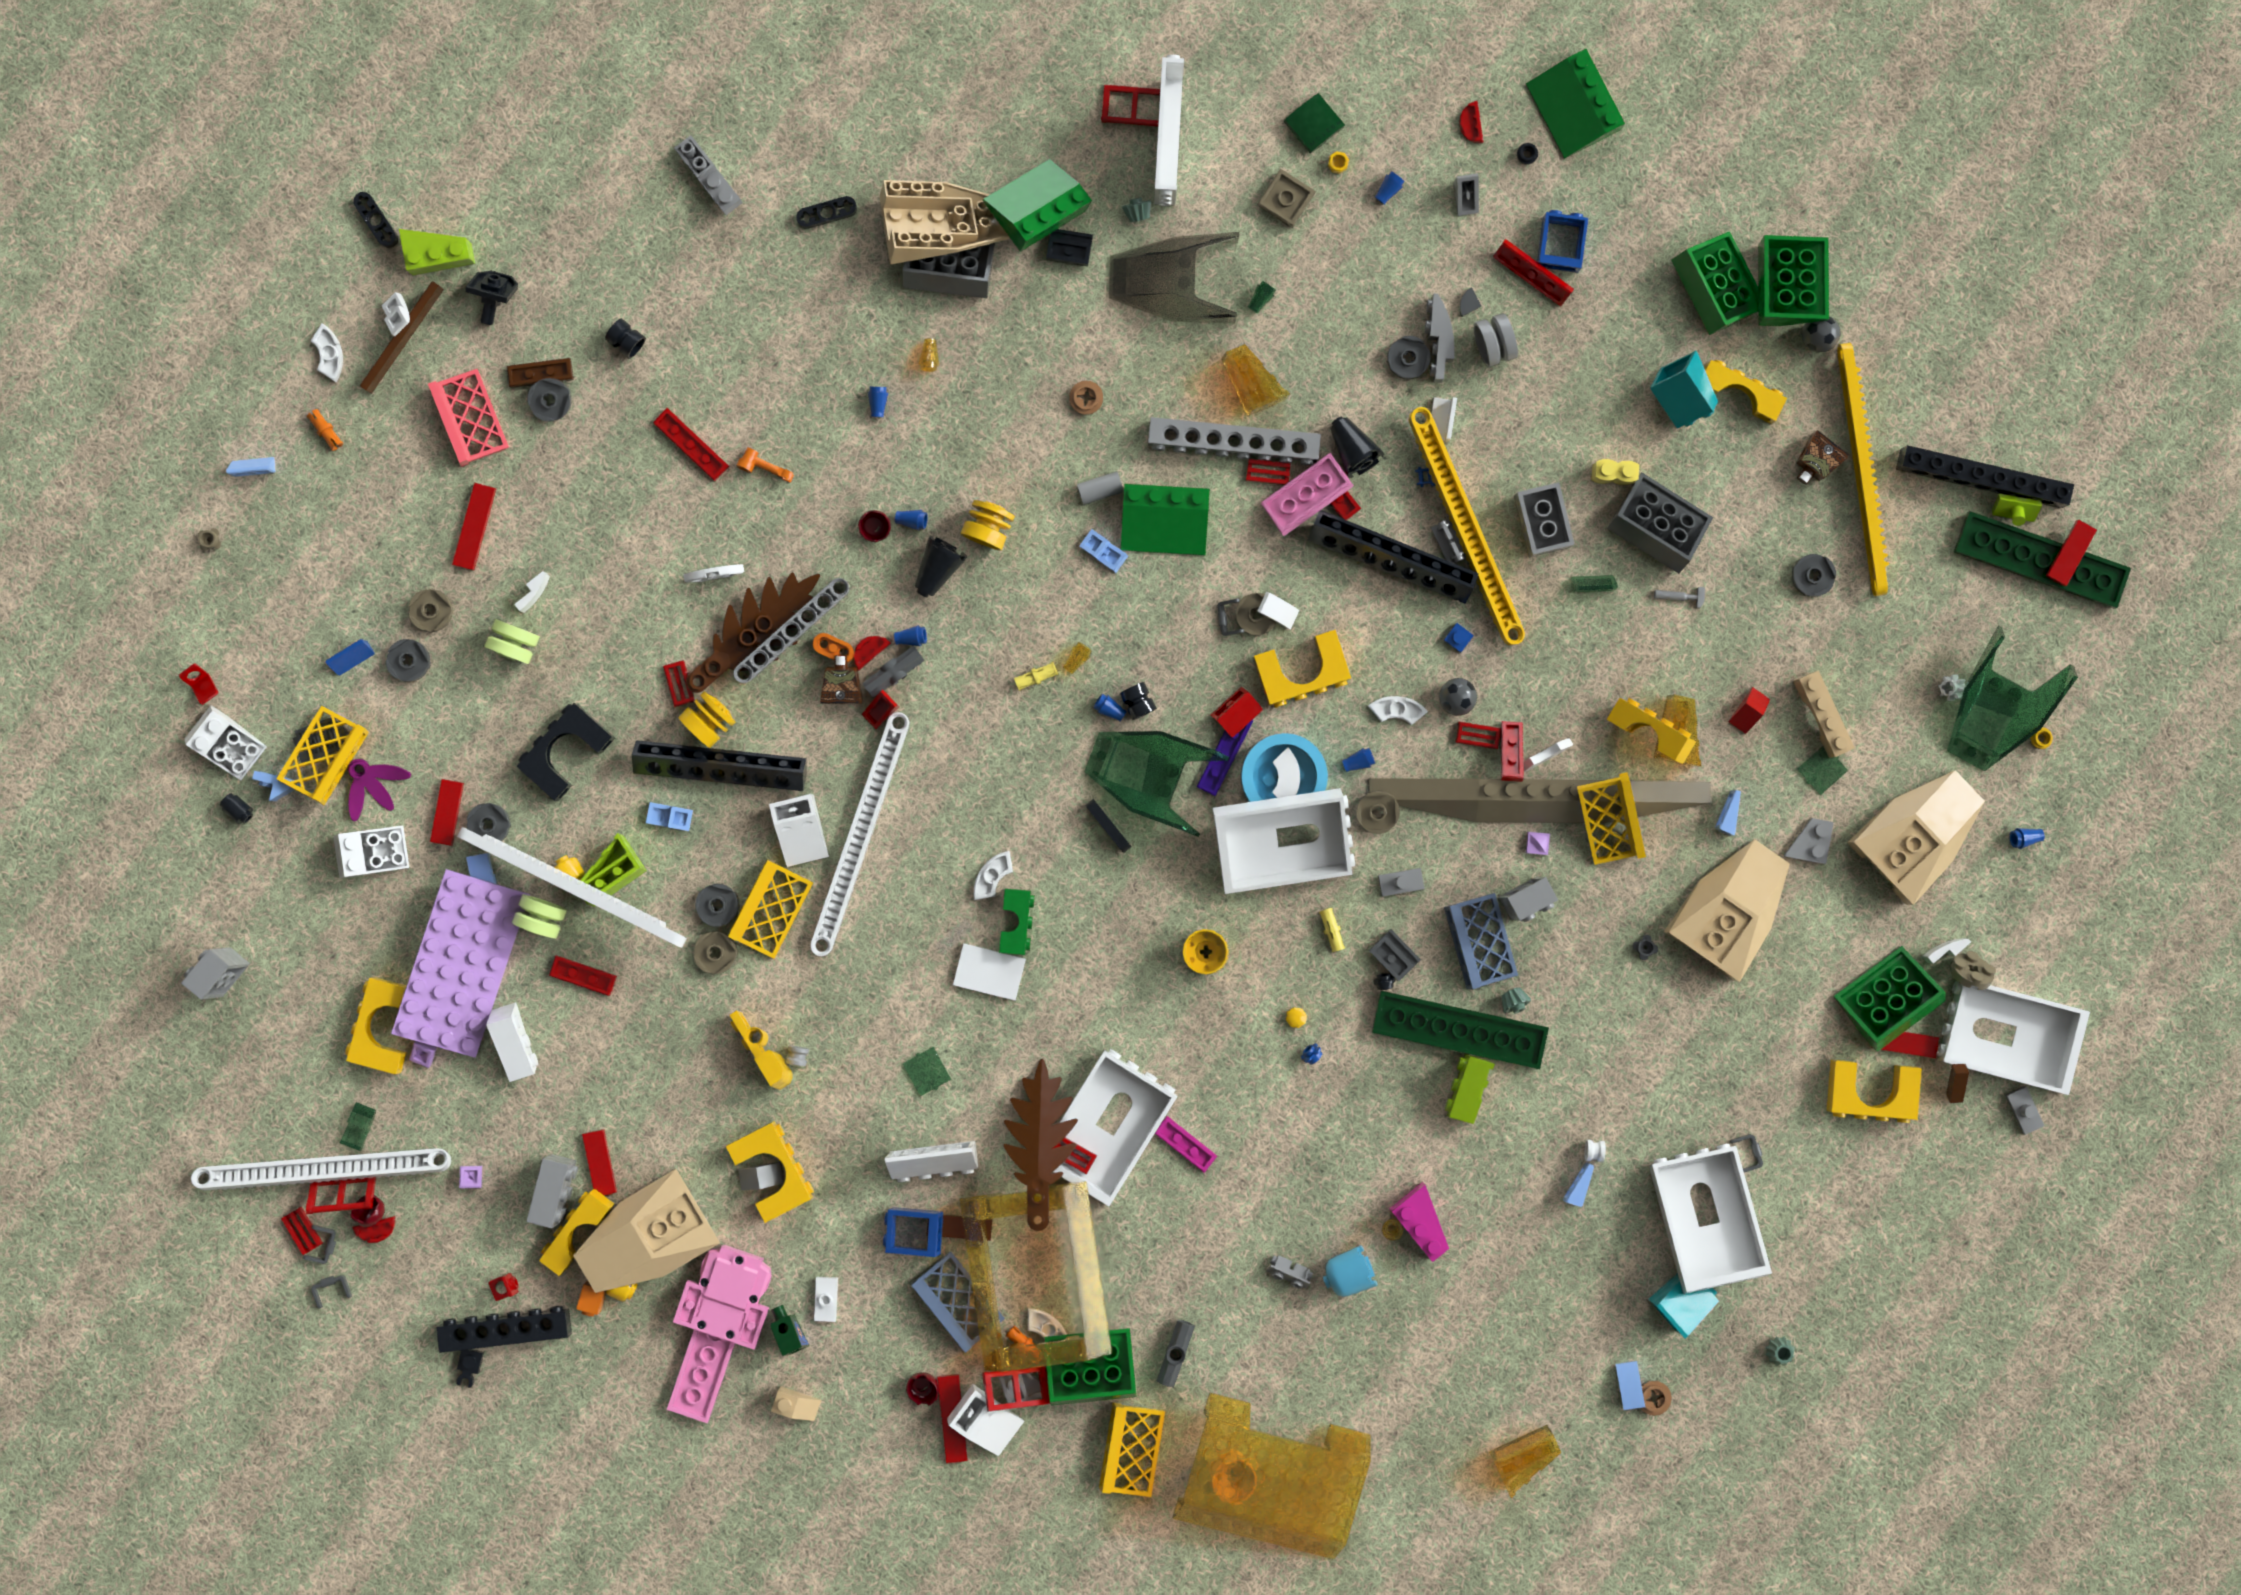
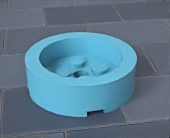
(1260, 774)

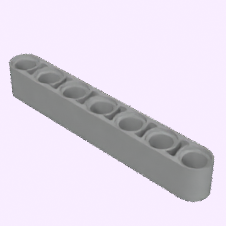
(781, 634)

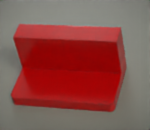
(1237, 711)

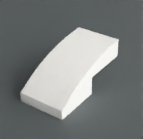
(396, 313)
(536, 586)
(1278, 610)
(1950, 947)

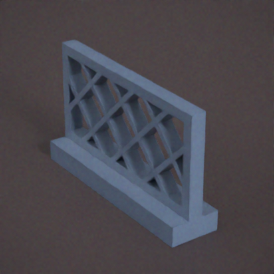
(1463, 942)
(939, 1309)

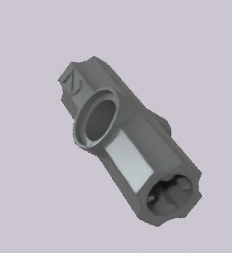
(893, 671)
(1179, 1340)

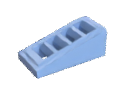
(1728, 817)
(1578, 1189)

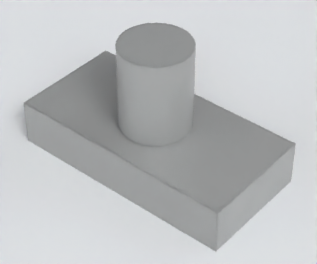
(1401, 882)
(2024, 1110)

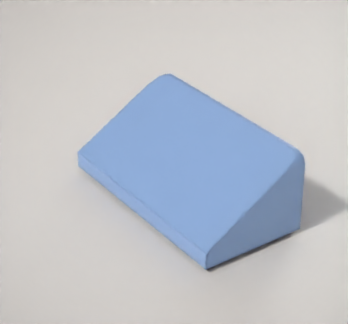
(251, 467)

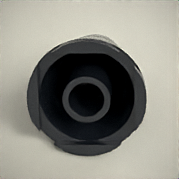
(1354, 447)
(937, 566)

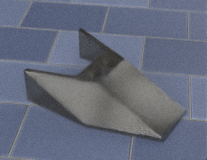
(1162, 279)

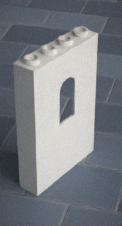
(1250, 843)
(2043, 1045)
(1119, 1152)
(1719, 1251)

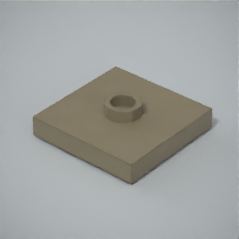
(1286, 198)

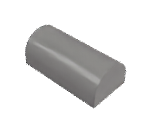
(1100, 488)

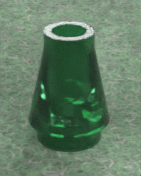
(1261, 296)

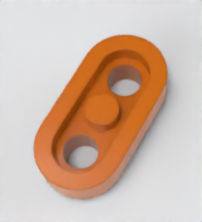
(834, 646)

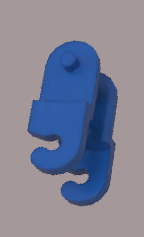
(1421, 481)

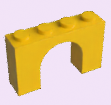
(1333, 672)
(363, 1047)
(1901, 1103)
(770, 1141)

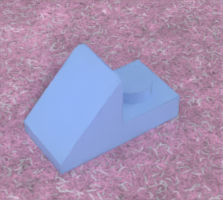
(278, 789)

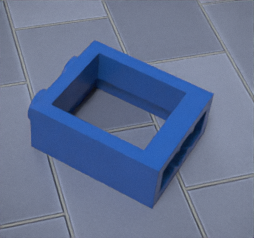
(1557, 262)
(934, 1232)

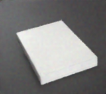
(989, 971)

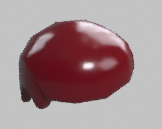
(870, 522)
(369, 1217)
(917, 1383)

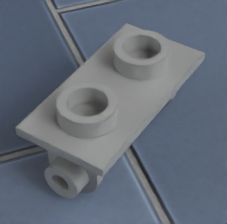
(1448, 541)
(1281, 1270)

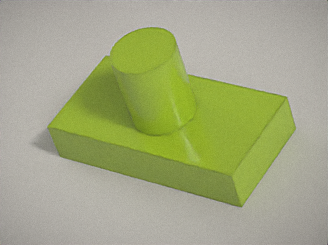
(2017, 508)

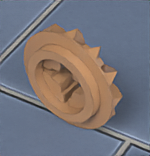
(1079, 390)
(1662, 1403)

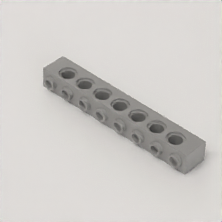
(1309, 441)

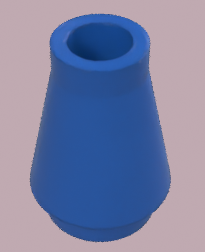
(1390, 186)
(877, 400)
(914, 519)
(912, 636)
(1107, 706)
(1359, 760)
(2023, 837)

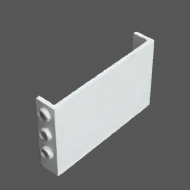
(1168, 130)

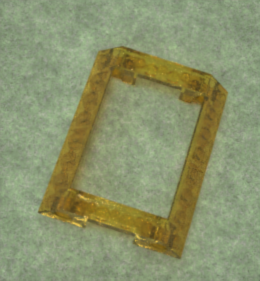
(1096, 1339)

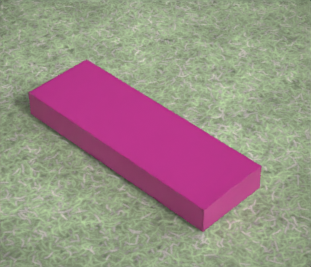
(1185, 1144)

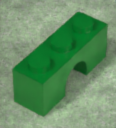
(1019, 902)

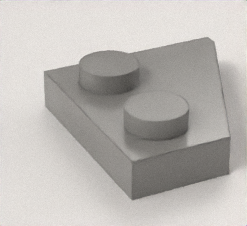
(1812, 842)
(1028, 1384)

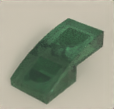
(358, 1126)

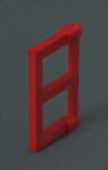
(1126, 89)
(368, 1204)
(1016, 1389)

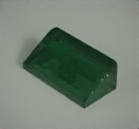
(1593, 583)

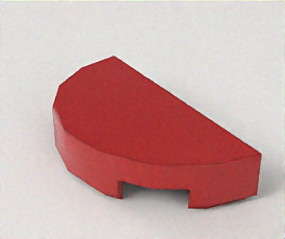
(1470, 123)
(869, 649)
(377, 1232)

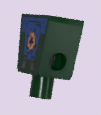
(794, 1338)

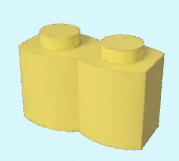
(1609, 471)

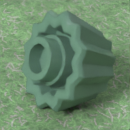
(1137, 209)
(1515, 1000)
(1780, 1351)

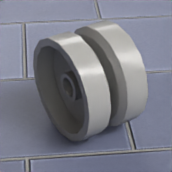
(1495, 340)

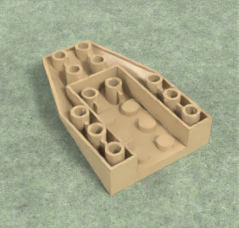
(935, 219)
(1919, 834)
(1732, 909)
(646, 1236)

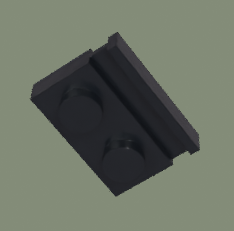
(1069, 247)

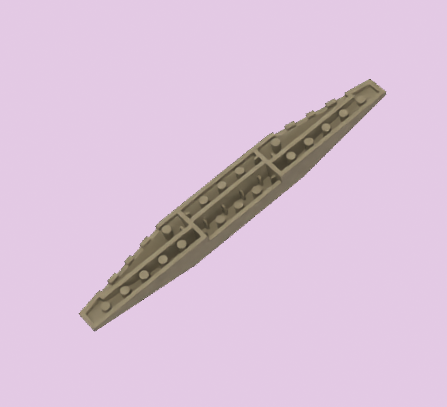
(1534, 798)

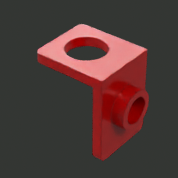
(202, 685)
(510, 1283)

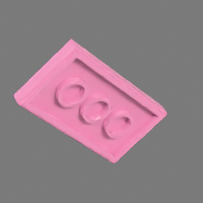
(1307, 494)

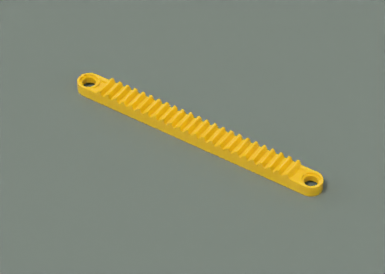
(1863, 469)
(1466, 526)

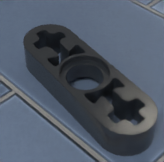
(840, 203)
(367, 218)
(1108, 826)

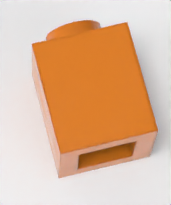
(589, 1301)

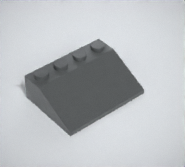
(954, 273)
(1660, 523)

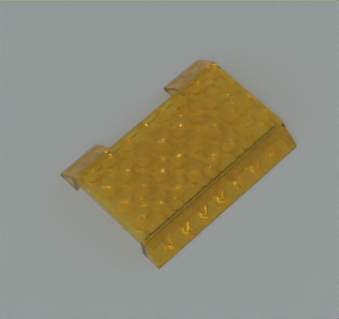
(1274, 1484)

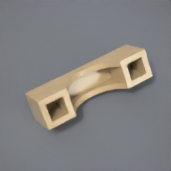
(1831, 727)

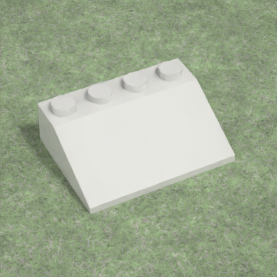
(932, 1160)

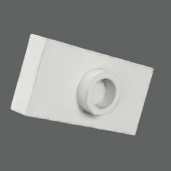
(826, 1299)

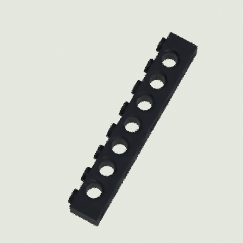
(1984, 476)
(1393, 556)
(719, 765)

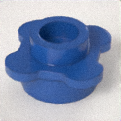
(1311, 1054)

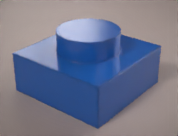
(1458, 637)

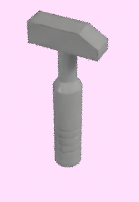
(1672, 595)

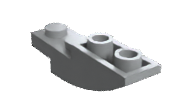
(708, 175)
(1439, 329)

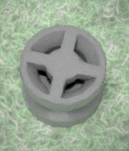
(797, 1055)

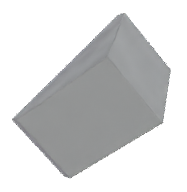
(1467, 194)
(761, 1176)

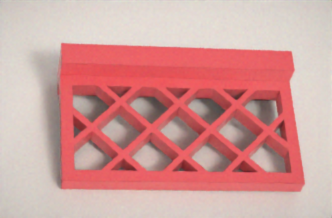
(453, 427)

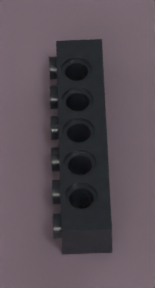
(450, 1341)

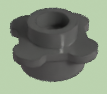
(1651, 947)

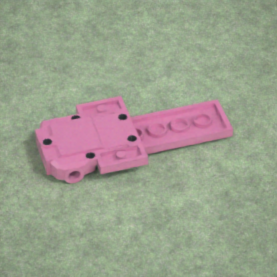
(722, 1313)

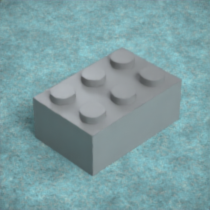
(1544, 519)
(1528, 898)
(214, 972)
(552, 1191)

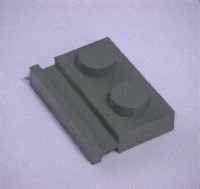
(1394, 955)

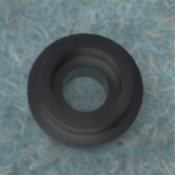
(1527, 147)
(1384, 981)

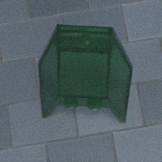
(1999, 713)
(1144, 771)

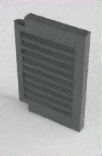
(315, 738)

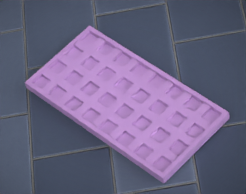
(459, 964)

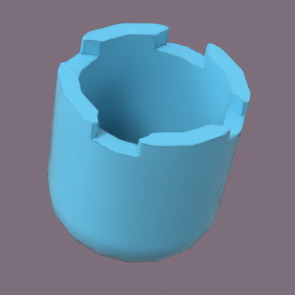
(1349, 1273)

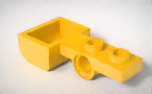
(770, 1063)

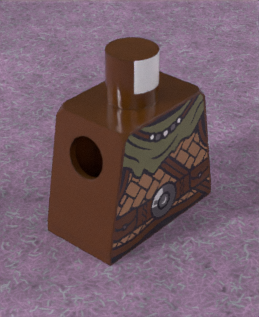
(1819, 458)
(841, 683)

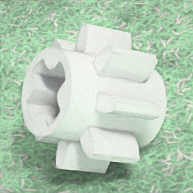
(1948, 683)

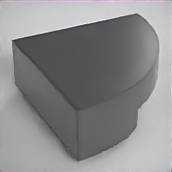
(1469, 302)

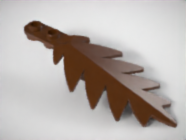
(755, 628)
(1039, 1138)

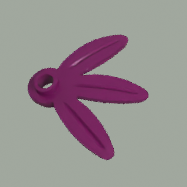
(375, 788)

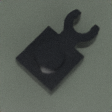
(469, 1363)

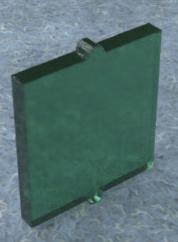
(1821, 770)
(926, 1071)

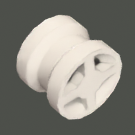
(1595, 1150)

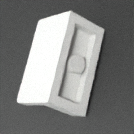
(1443, 415)

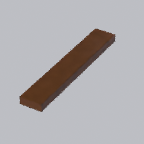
(400, 340)

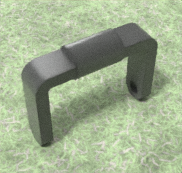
(1223, 619)
(1755, 1148)
(329, 1246)
(327, 1282)

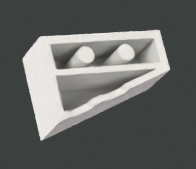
(512, 1042)

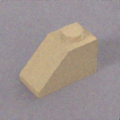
(795, 1405)

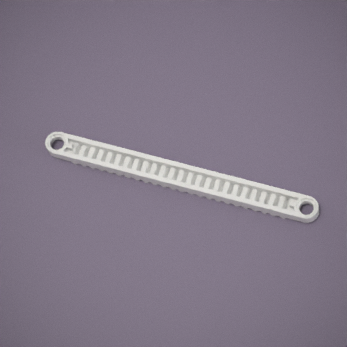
(860, 834)
(572, 885)
(321, 1169)

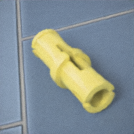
(1036, 676)
(1332, 929)

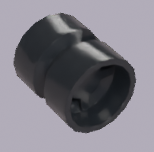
(625, 338)
(1138, 701)

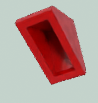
(880, 709)
(1749, 710)

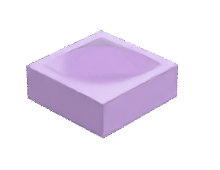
(1537, 843)
(422, 1054)
(470, 1177)

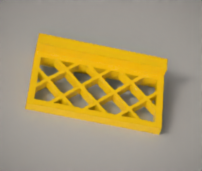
(335, 768)
(1630, 819)
(753, 900)
(1113, 1447)

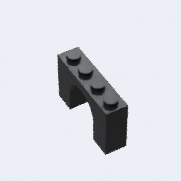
(537, 762)

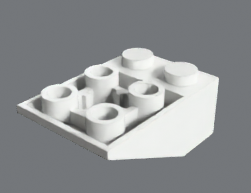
(224, 743)
(799, 830)
(371, 851)
(987, 1429)

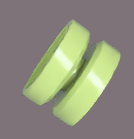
(511, 642)
(538, 919)

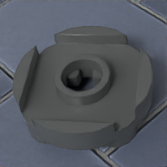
(1419, 352)
(544, 388)
(1825, 579)
(396, 657)
(489, 811)
(707, 911)

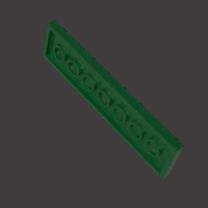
(2033, 556)
(1460, 1029)

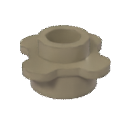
(203, 539)

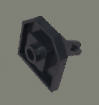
(493, 289)

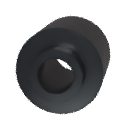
(236, 808)

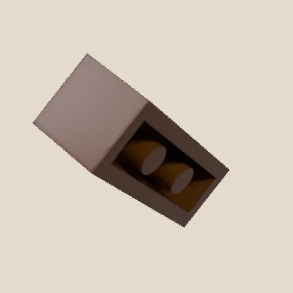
(1957, 1083)

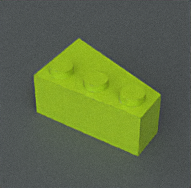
(434, 252)
(614, 868)
(1468, 1088)

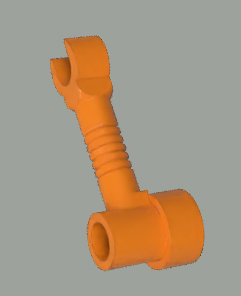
(751, 460)

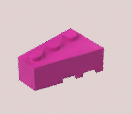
(1421, 1221)

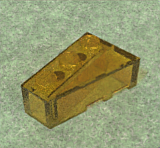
(1251, 380)
(1682, 713)
(1524, 1457)

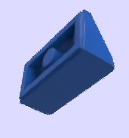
(350, 657)

